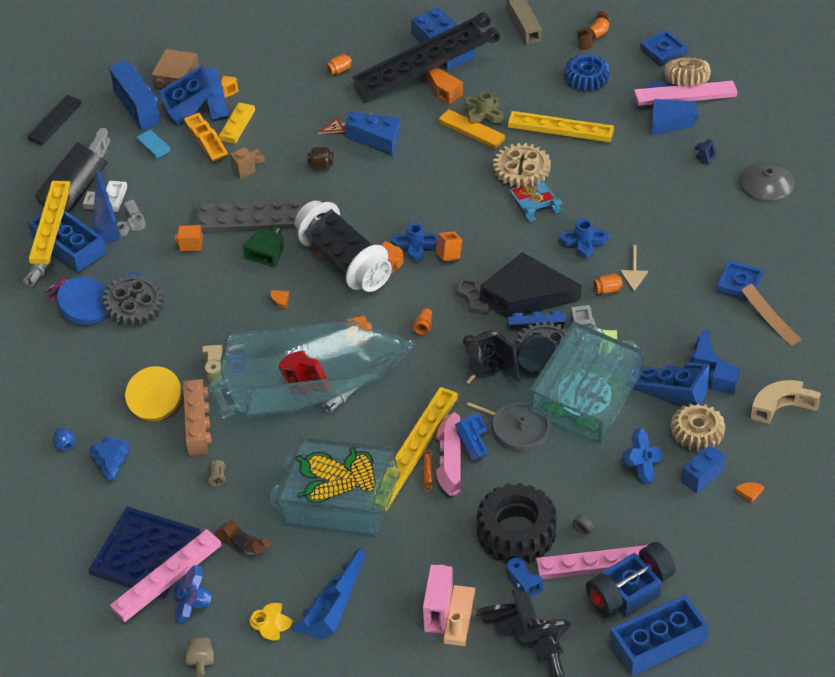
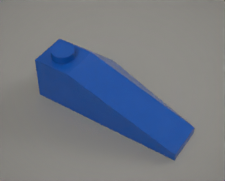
(676, 384)

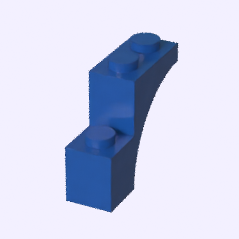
(216, 99)
(722, 375)

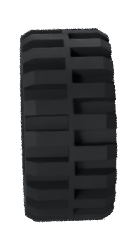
(522, 502)

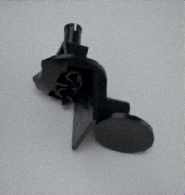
(492, 352)
(529, 628)

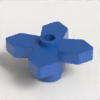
(584, 237)
(415, 241)
(642, 456)
(190, 594)

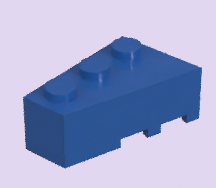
(374, 130)

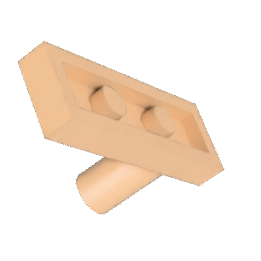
(459, 615)

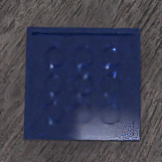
(139, 546)

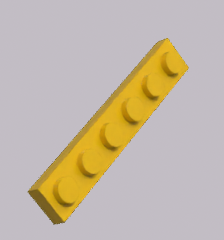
(561, 126)
(49, 222)

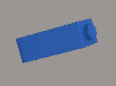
(673, 115)

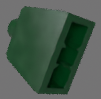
(265, 247)

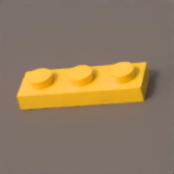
(237, 123)

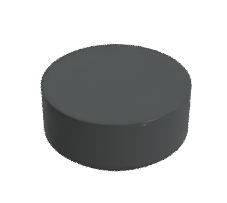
(583, 524)

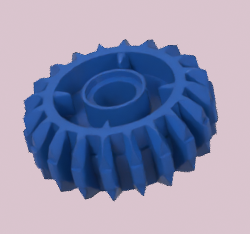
(587, 72)

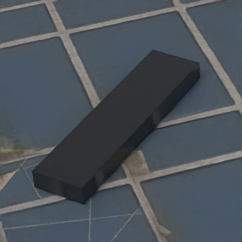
(54, 120)

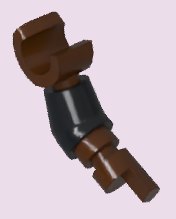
(240, 540)

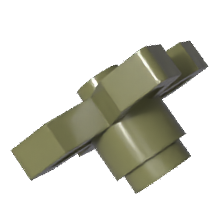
(483, 107)

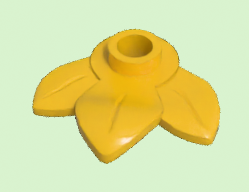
(272, 623)

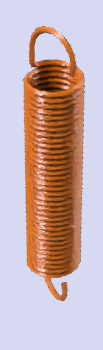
(427, 470)

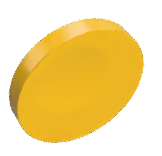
(153, 393)

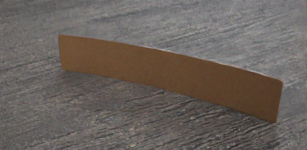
(770, 316)

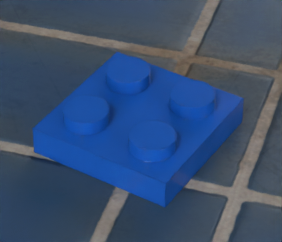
(663, 47)
(738, 276)

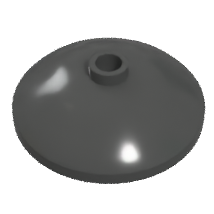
(767, 182)

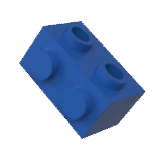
(703, 468)

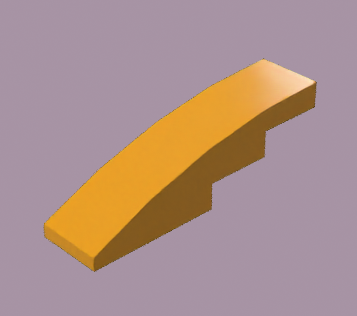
(205, 137)

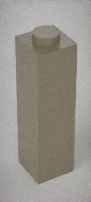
(524, 21)

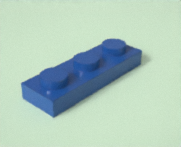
(519, 319)

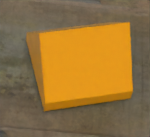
(229, 86)

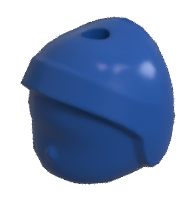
(64, 439)

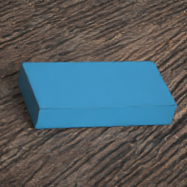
(153, 144)

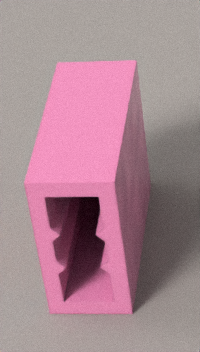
(438, 599)

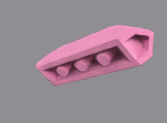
(450, 464)

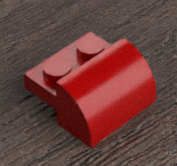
(299, 368)

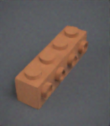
(196, 417)

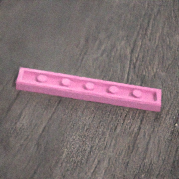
(686, 93)

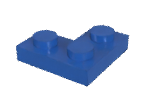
(469, 431)

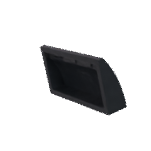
(79, 168)

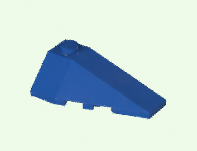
(103, 214)

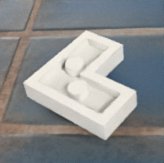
(116, 192)

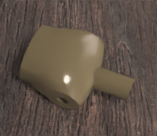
(200, 654)

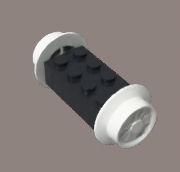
(346, 249)

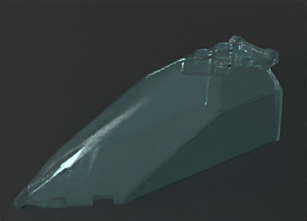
(344, 349)

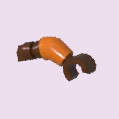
(595, 31)

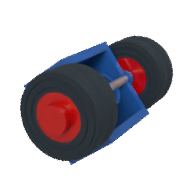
(632, 580)

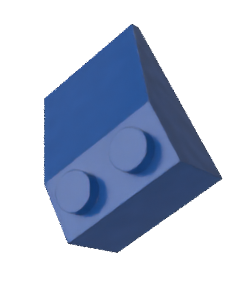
(186, 94)

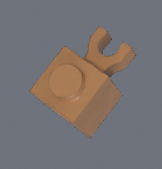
(244, 162)

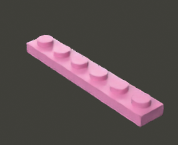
(582, 563)
(165, 575)

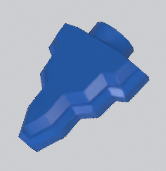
(109, 456)

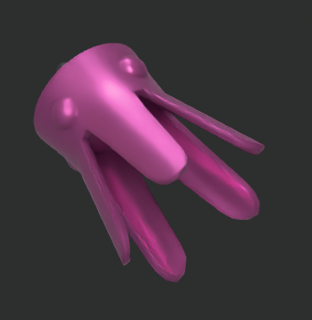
(56, 287)

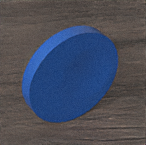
(82, 300)

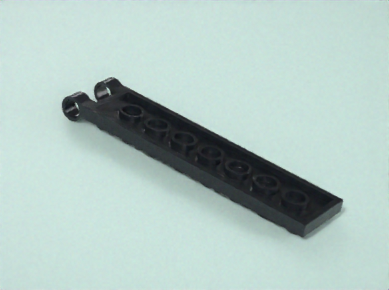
(425, 56)

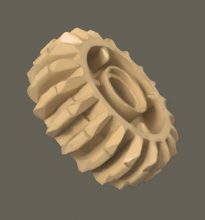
(687, 71)
(697, 427)

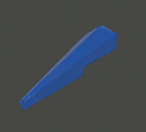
(330, 603)

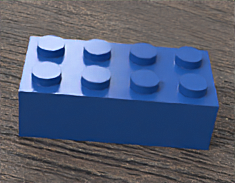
(434, 23)
(135, 95)
(74, 242)
(658, 635)

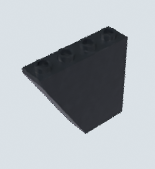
(527, 287)

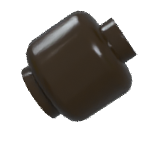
(320, 158)

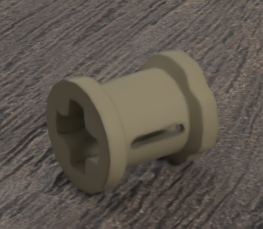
(216, 473)

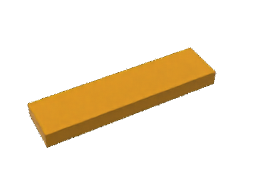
(473, 130)

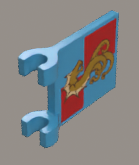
(535, 198)

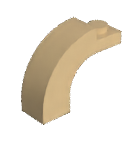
(783, 394)

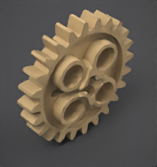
(534, 168)

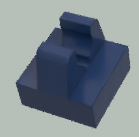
(706, 151)

